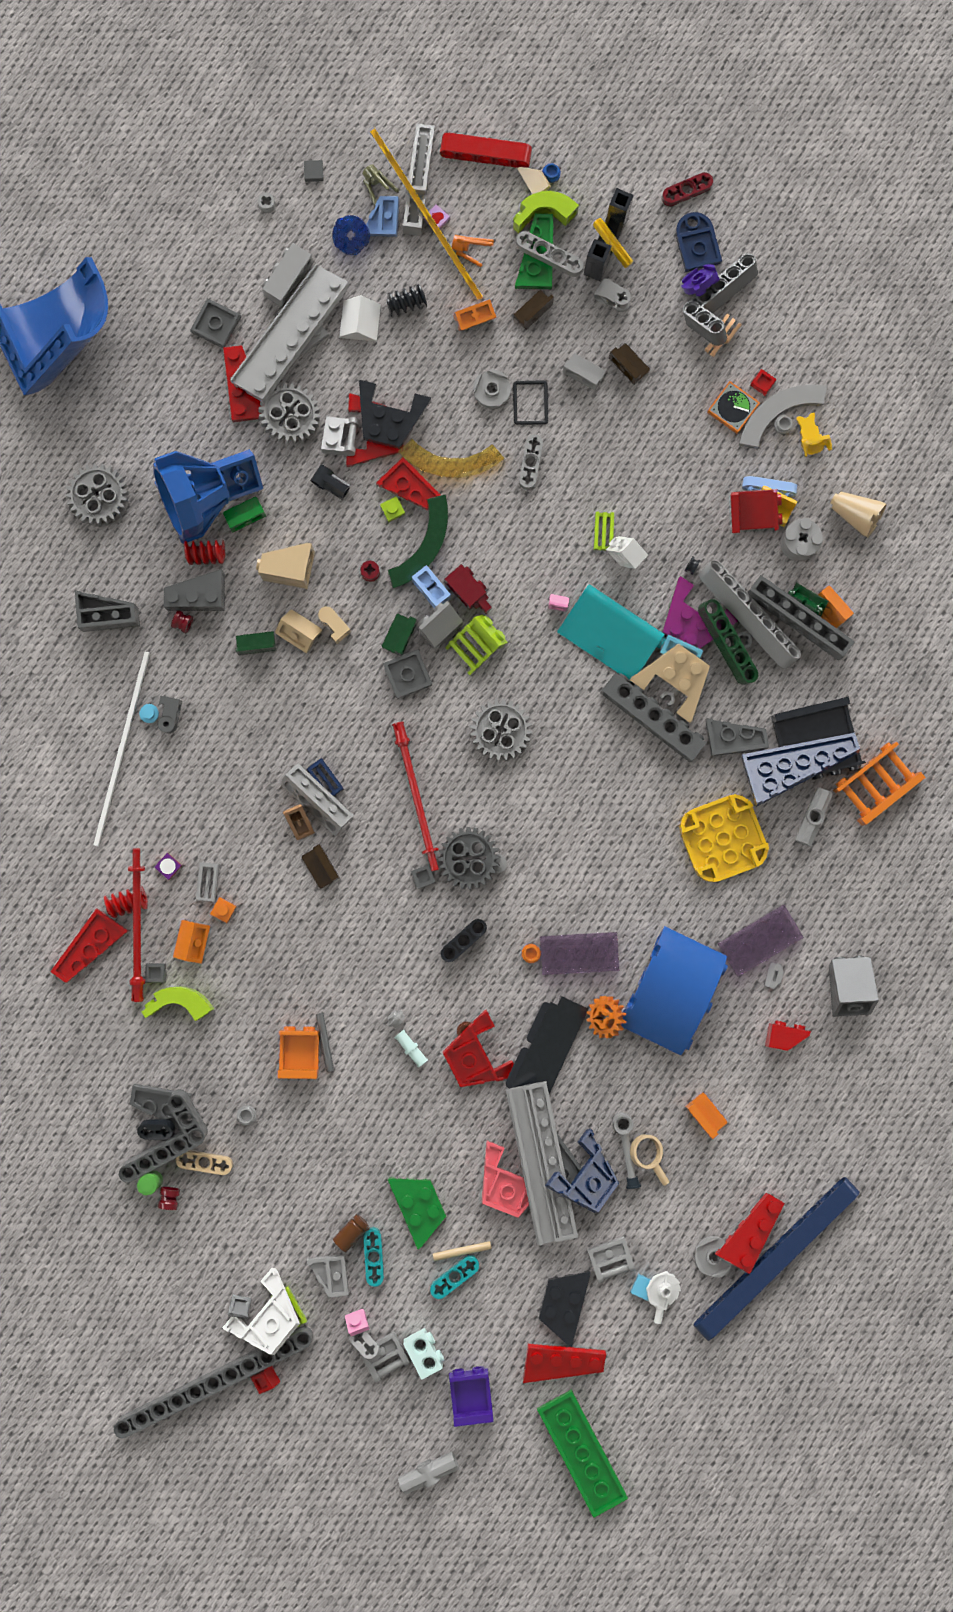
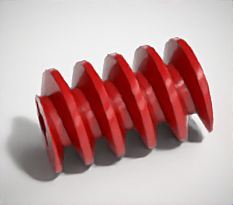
(205, 553)
(123, 903)

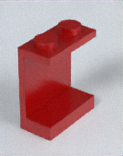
(755, 510)

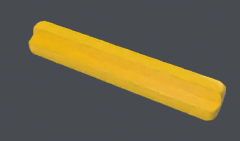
(610, 239)

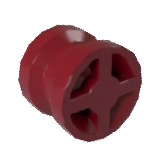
(372, 573)
(182, 621)

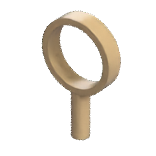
(655, 1164)

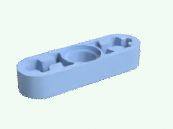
(753, 483)

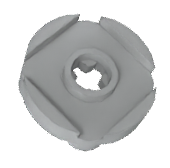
(494, 399)
(703, 1252)

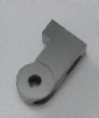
(170, 715)

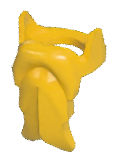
(811, 440)

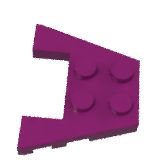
(685, 622)

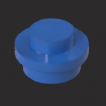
(551, 172)

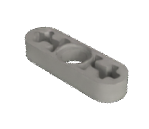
(523, 474)

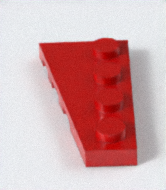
(242, 405)
(91, 941)
(556, 1362)

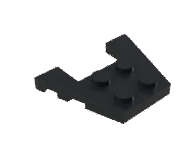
(387, 424)

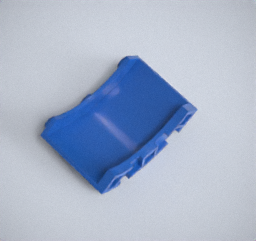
(674, 991)

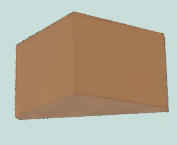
(299, 821)

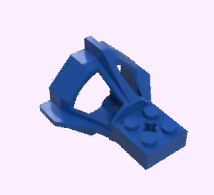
(198, 497)

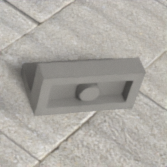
(584, 371)

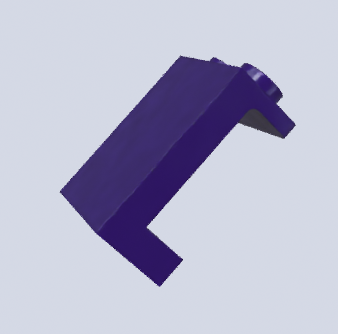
(471, 1396)

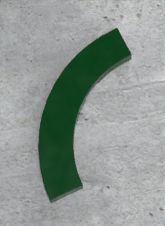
(429, 546)

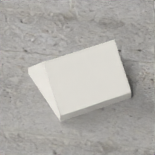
(360, 319)

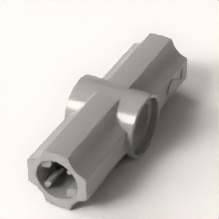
(817, 805)
(428, 1473)

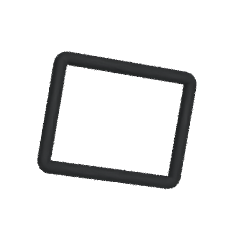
(545, 402)

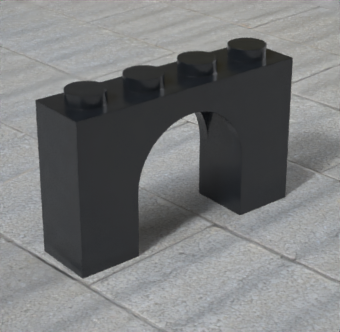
(600, 252)

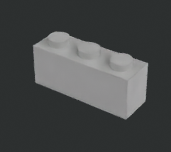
(287, 275)

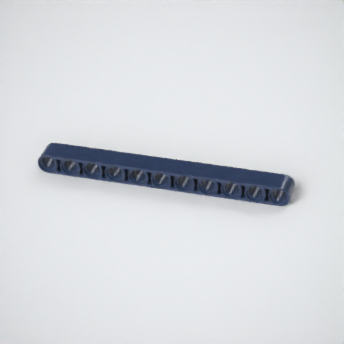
(776, 1258)

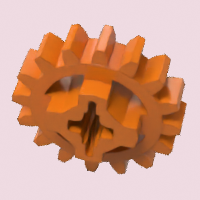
(602, 1008)

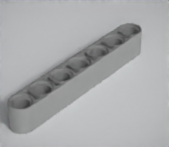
(749, 614)

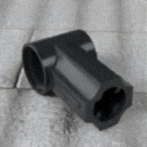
(326, 479)

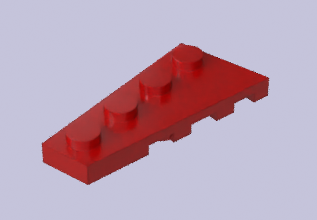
(749, 1239)

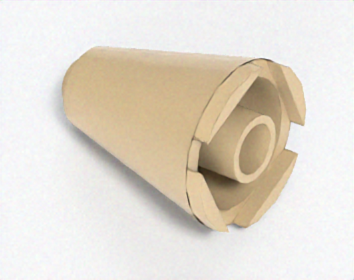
(858, 511)

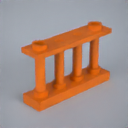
(896, 790)

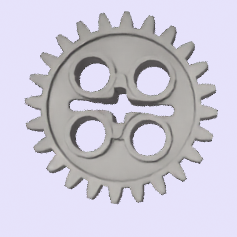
(303, 423)
(106, 508)
(516, 735)

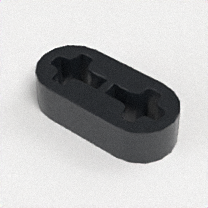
(155, 1127)

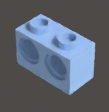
(430, 587)

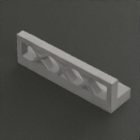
(316, 799)

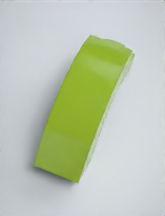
(545, 202)
(187, 997)

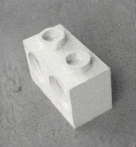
(626, 552)

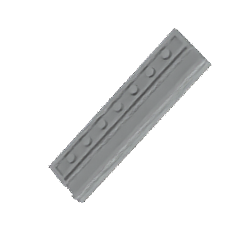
(289, 333)
(539, 1160)

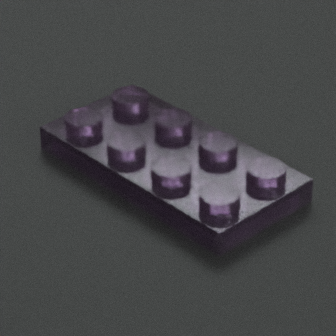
(760, 940)
(579, 953)

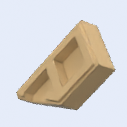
(534, 179)

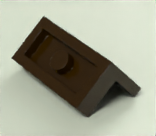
(533, 309)
(629, 363)
(320, 866)

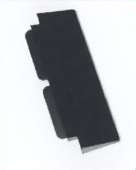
(550, 1041)

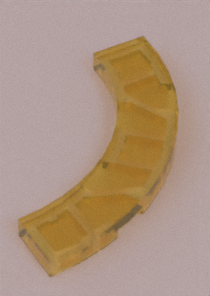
(450, 466)

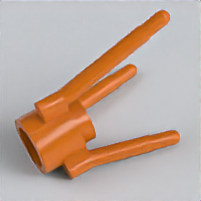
(461, 244)

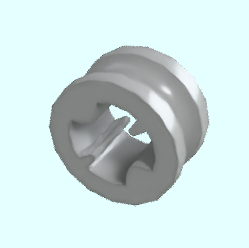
(264, 207)

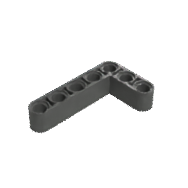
(700, 309)
(170, 1145)

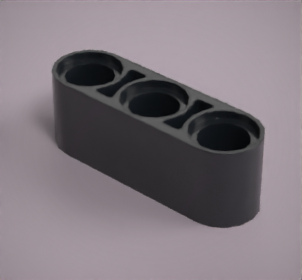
(473, 937)

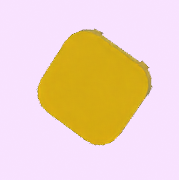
(723, 838)

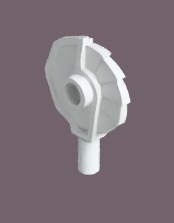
(662, 1291)

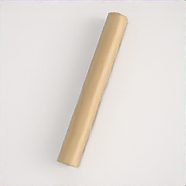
(462, 1251)

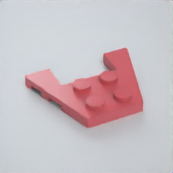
(500, 1187)

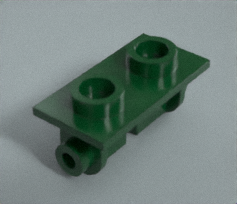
(809, 599)

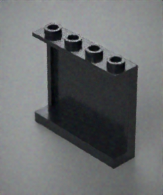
(817, 723)

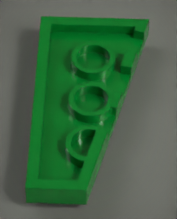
(533, 272)

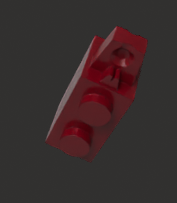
(468, 589)

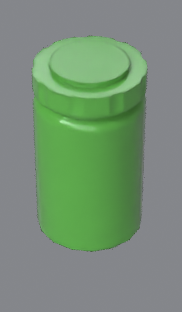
(150, 1182)

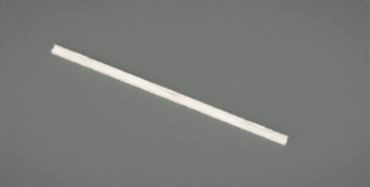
(121, 749)

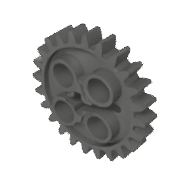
(469, 875)

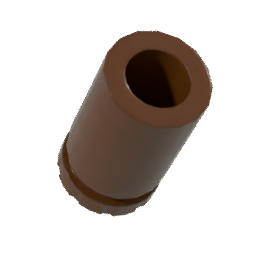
(351, 1233)

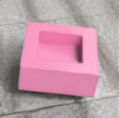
(357, 1322)

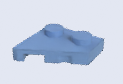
(384, 218)

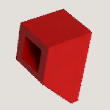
(784, 1037)

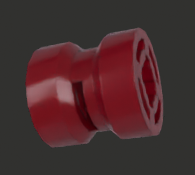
(168, 1198)

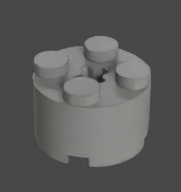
(804, 529)

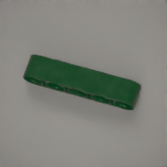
(736, 646)

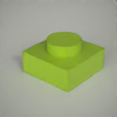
(392, 509)

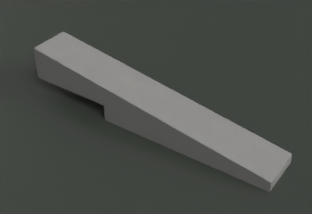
(418, 178)

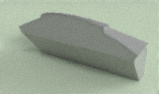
(774, 975)

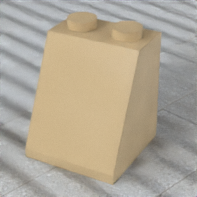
(288, 565)

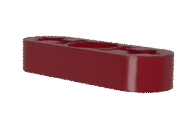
(692, 182)

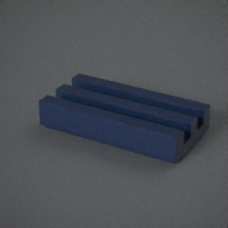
(315, 765)

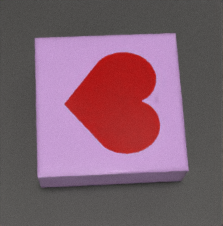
(439, 216)

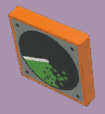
(733, 407)

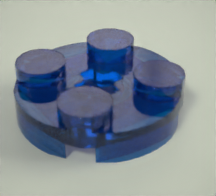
(343, 227)

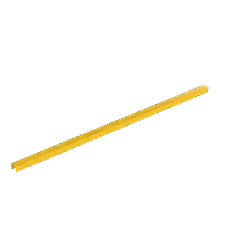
(426, 214)

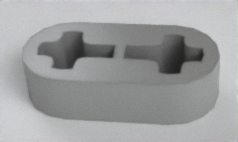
(362, 1348)

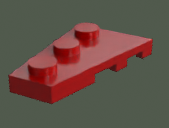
(408, 484)

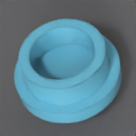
(149, 713)

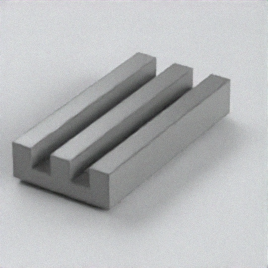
(215, 882)

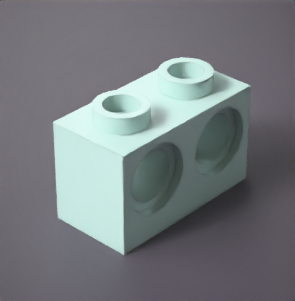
(419, 1354)

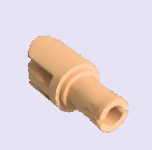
(716, 348)

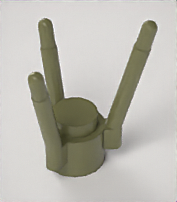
(373, 177)

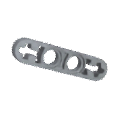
(547, 257)

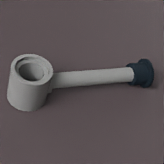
(632, 1179)

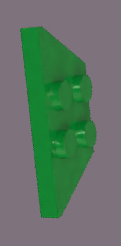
(419, 1206)

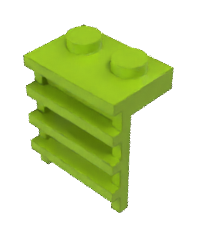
(485, 635)

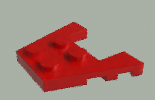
(373, 449)
(469, 1059)

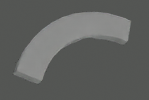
(776, 405)

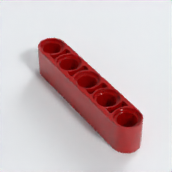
(485, 150)

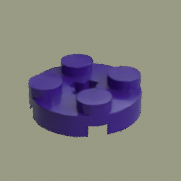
(698, 281)

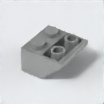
(440, 625)

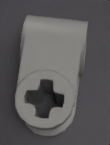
(611, 293)

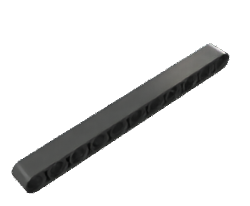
(207, 1389)

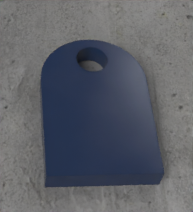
(698, 243)

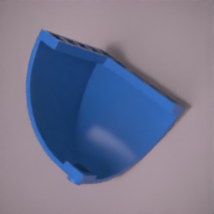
(54, 328)

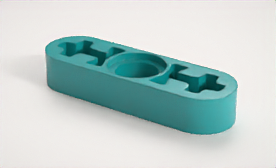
(379, 1271)
(439, 1281)

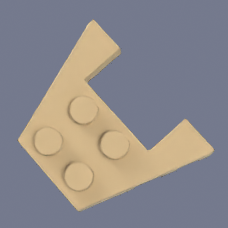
(680, 670)

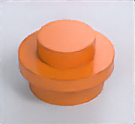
(531, 953)

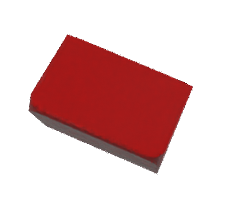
(265, 1380)

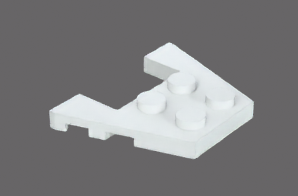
(273, 1323)

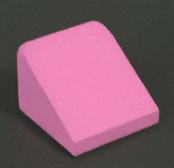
(558, 602)

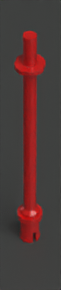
(402, 742)
(137, 980)

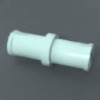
(411, 1048)

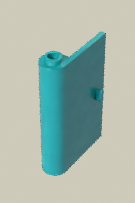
(621, 634)

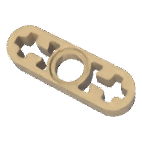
(218, 1169)

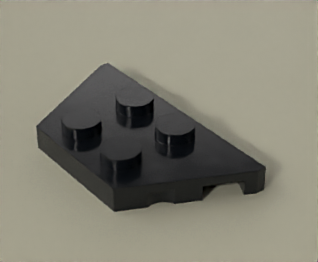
(563, 1304)

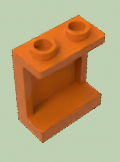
(299, 1053)

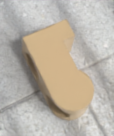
(335, 623)

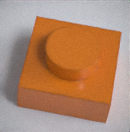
(223, 910)

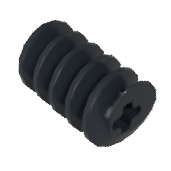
(406, 300)

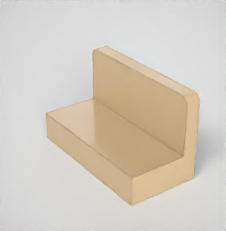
(298, 630)

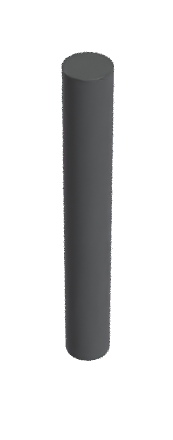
(325, 1042)

